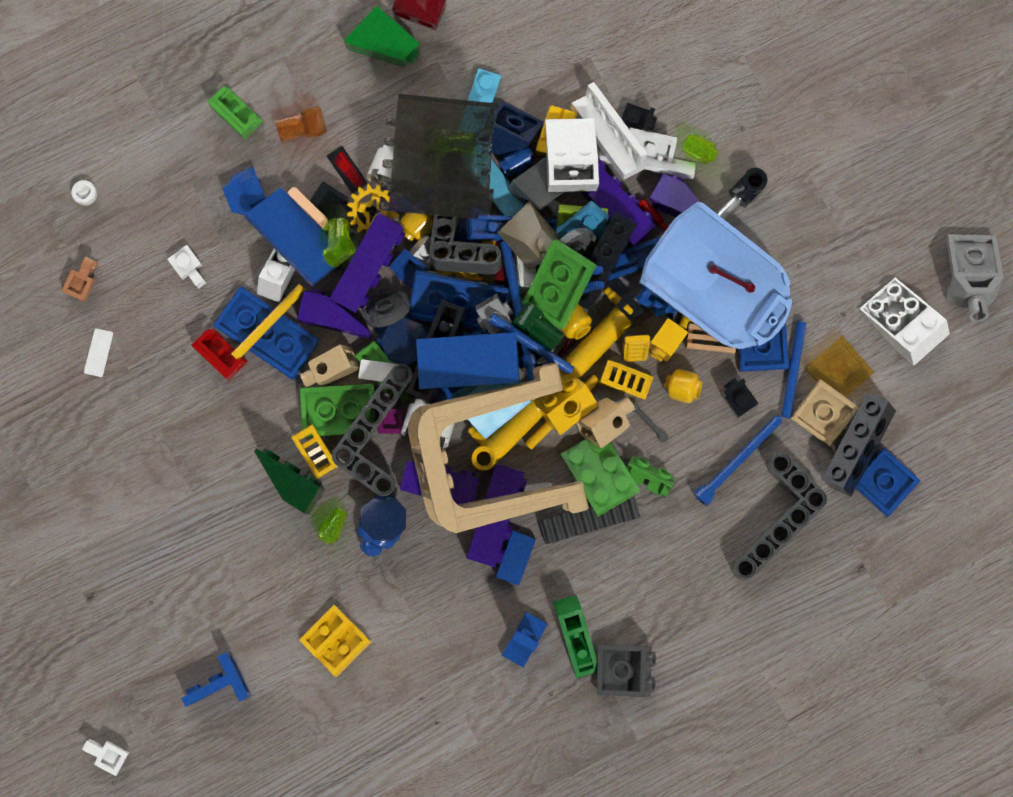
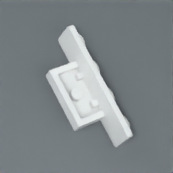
(660, 154)

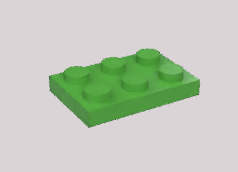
(559, 283)
(335, 408)
(603, 475)

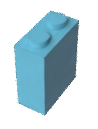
(490, 422)

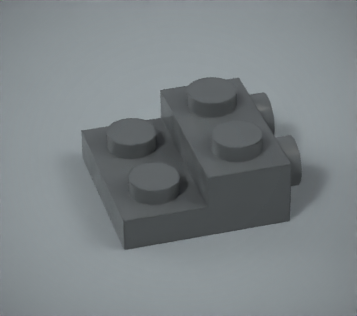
(625, 670)

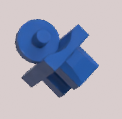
(653, 302)

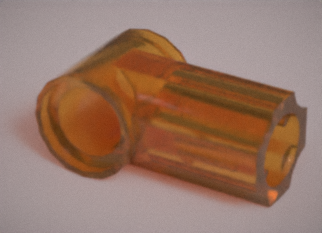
(308, 123)

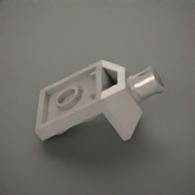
(974, 273)

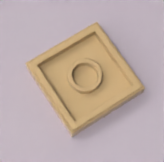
(825, 412)

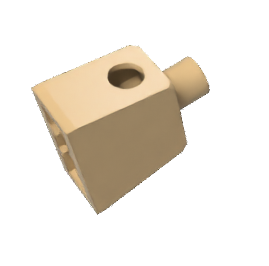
(339, 363)
(605, 421)

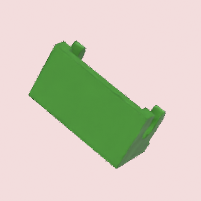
(235, 112)

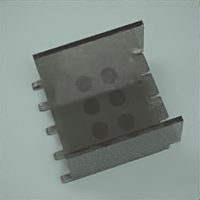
(440, 157)

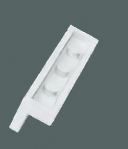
(611, 133)

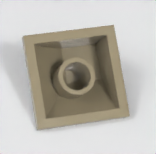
(528, 235)

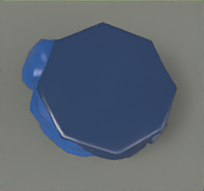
(399, 340)
(381, 524)

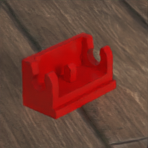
(218, 353)

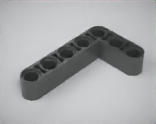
(455, 250)
(369, 429)
(784, 521)

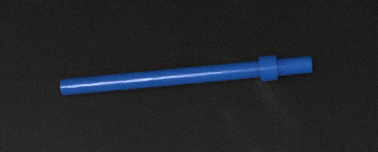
(529, 359)

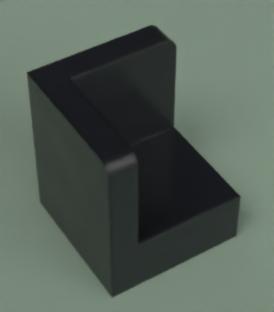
(325, 195)

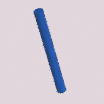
(531, 343)
(793, 370)

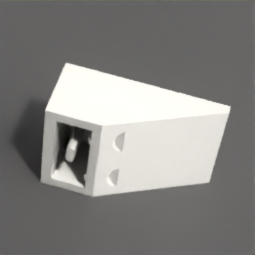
(571, 155)
(905, 321)

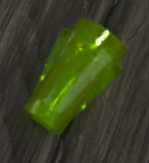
(331, 528)

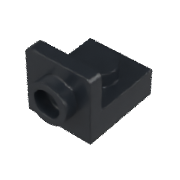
(639, 117)
(738, 397)

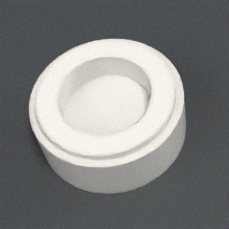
(84, 192)

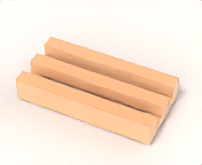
(309, 208)
(690, 345)

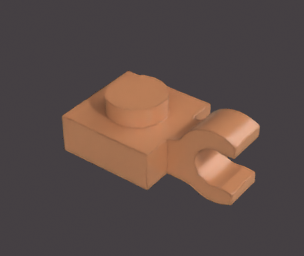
(79, 283)

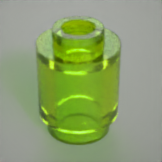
(700, 149)

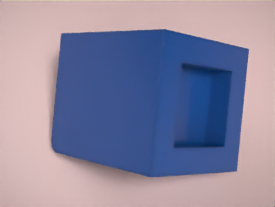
(405, 267)

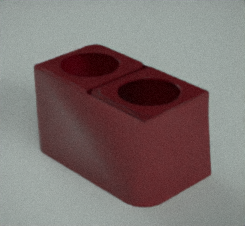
(422, 12)

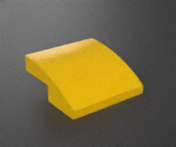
(335, 641)

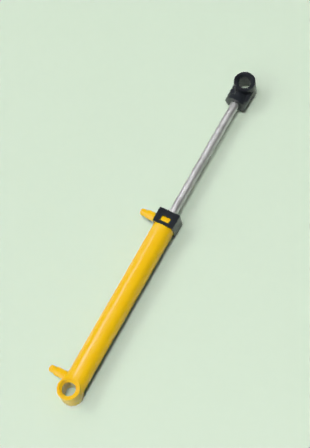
(595, 343)

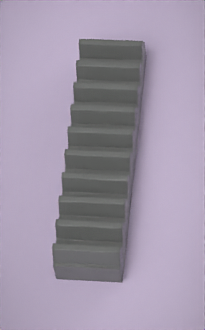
(575, 524)

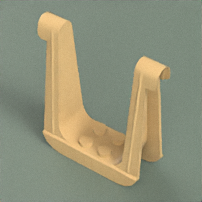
(424, 435)

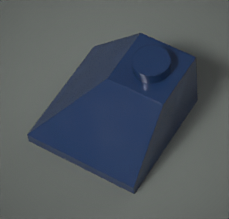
(513, 129)

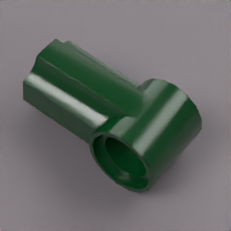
(532, 323)

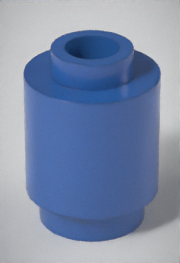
(516, 161)

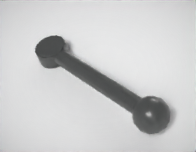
(662, 436)

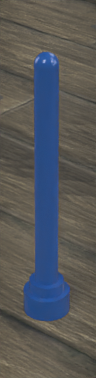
(706, 492)

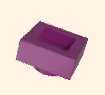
(392, 423)

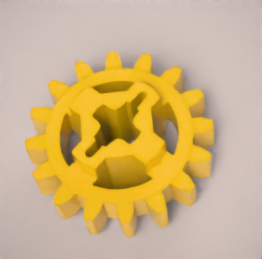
(361, 206)

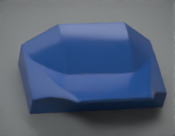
(244, 191)

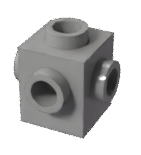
(490, 306)

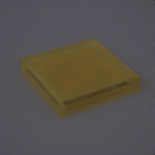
(840, 367)

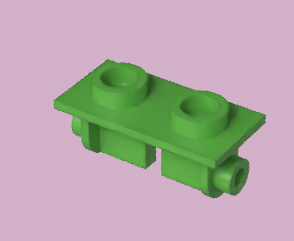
(659, 478)

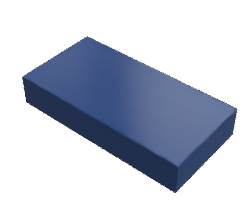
(516, 558)

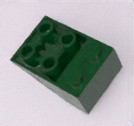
(292, 487)

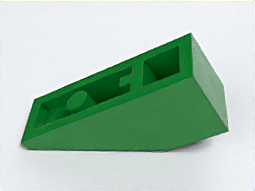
(576, 636)

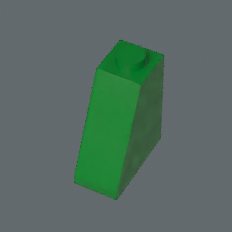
(383, 40)

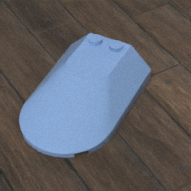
(681, 277)

